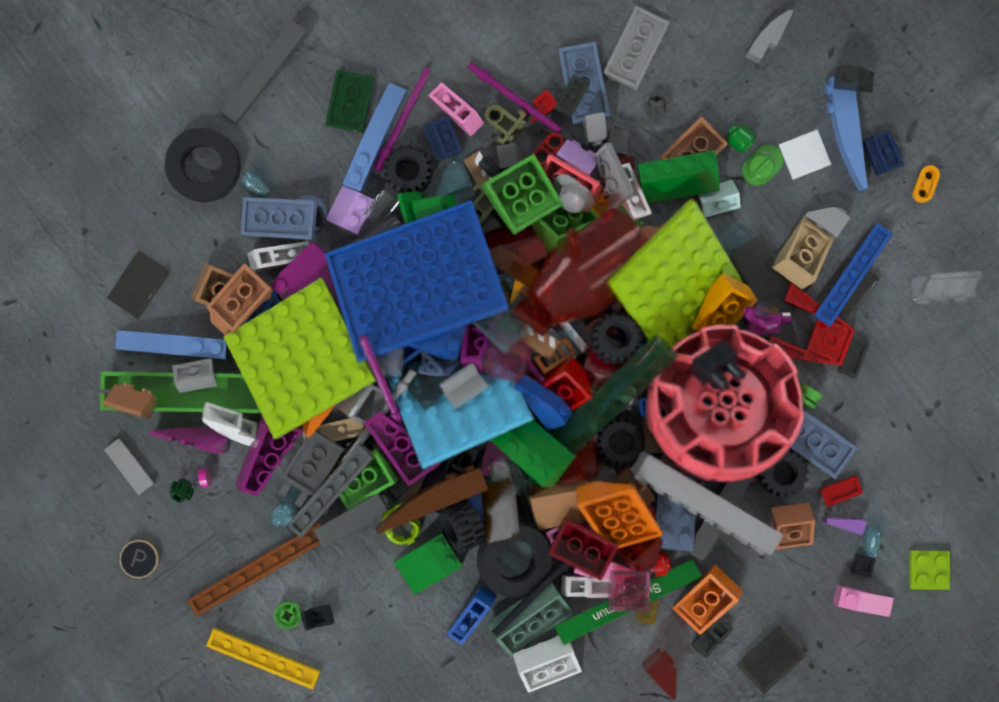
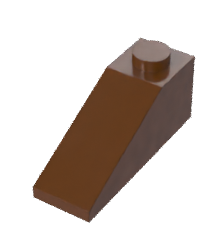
(511, 265)

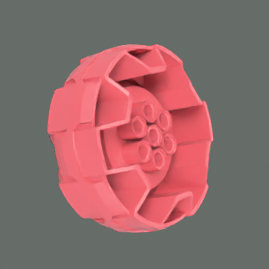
(734, 447)

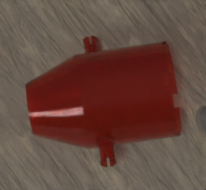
(577, 271)

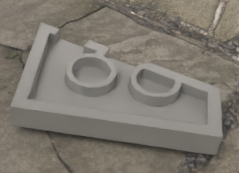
(616, 181)

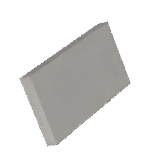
(636, 48)

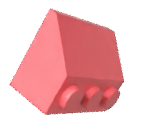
(555, 167)

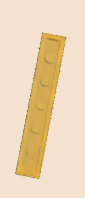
(263, 658)

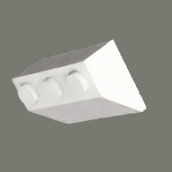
(546, 663)

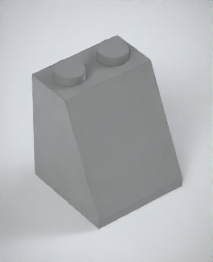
(363, 403)

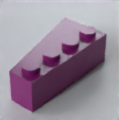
(474, 345)
(263, 458)

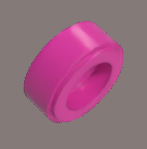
(204, 477)

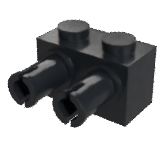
(714, 363)

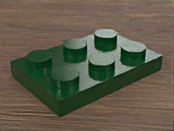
(349, 101)

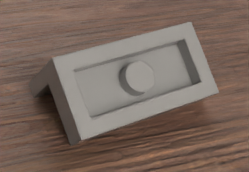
(194, 375)
(463, 386)

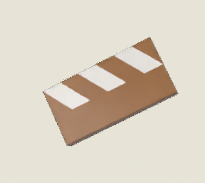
(475, 170)
(544, 345)

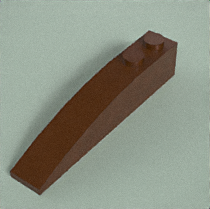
(437, 496)

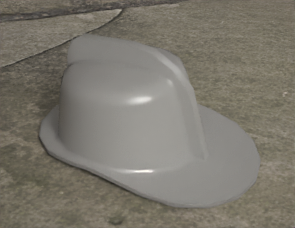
(573, 194)

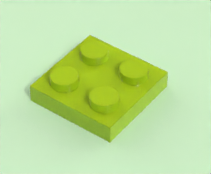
(929, 569)

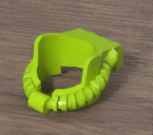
(400, 539)

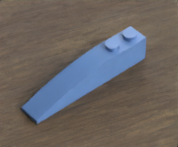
(847, 131)
(374, 138)
(172, 344)

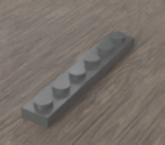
(331, 490)

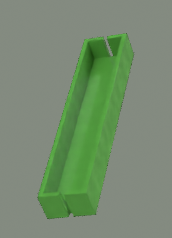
(230, 393)

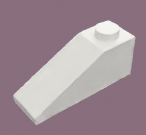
(636, 205)
(275, 256)

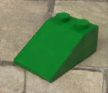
(428, 563)

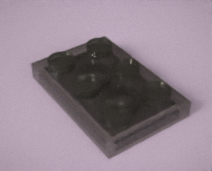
(771, 660)

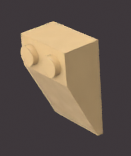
(803, 254)

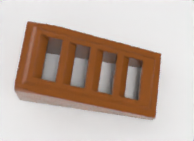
(537, 359)

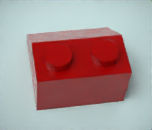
(569, 383)

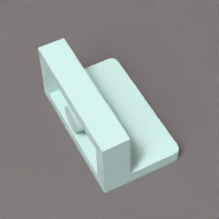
(720, 201)

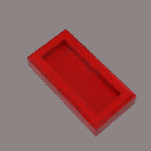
(841, 490)

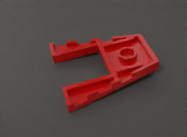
(825, 343)

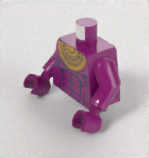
(765, 319)

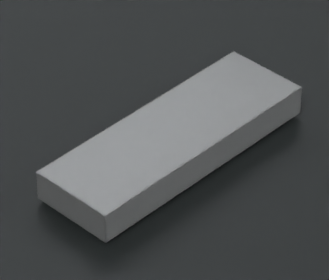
(129, 466)

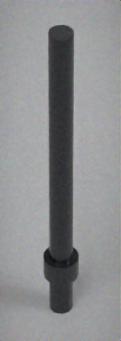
(562, 567)

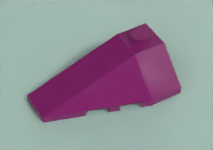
(202, 437)
(398, 447)

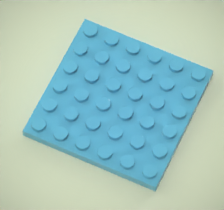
(447, 431)

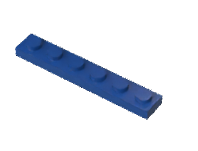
(853, 274)

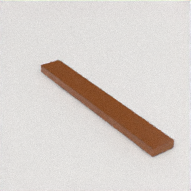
(253, 571)

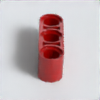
(546, 148)

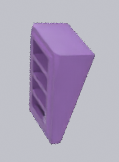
(853, 525)

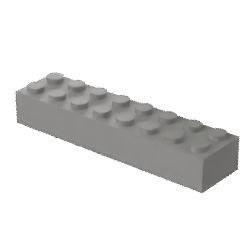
(709, 505)

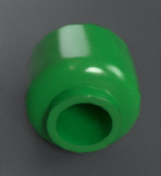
(740, 138)

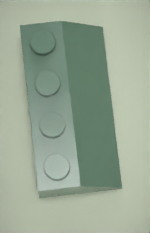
(533, 622)

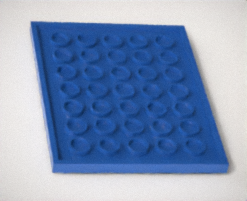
(416, 280)

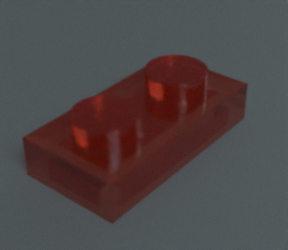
(528, 315)

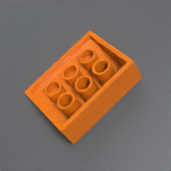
(617, 513)

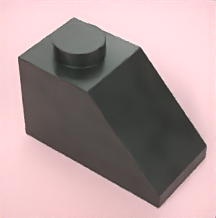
(853, 78)

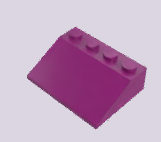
(303, 271)

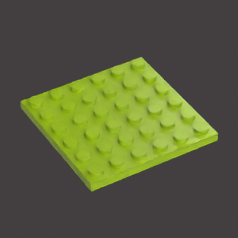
(672, 275)
(298, 358)

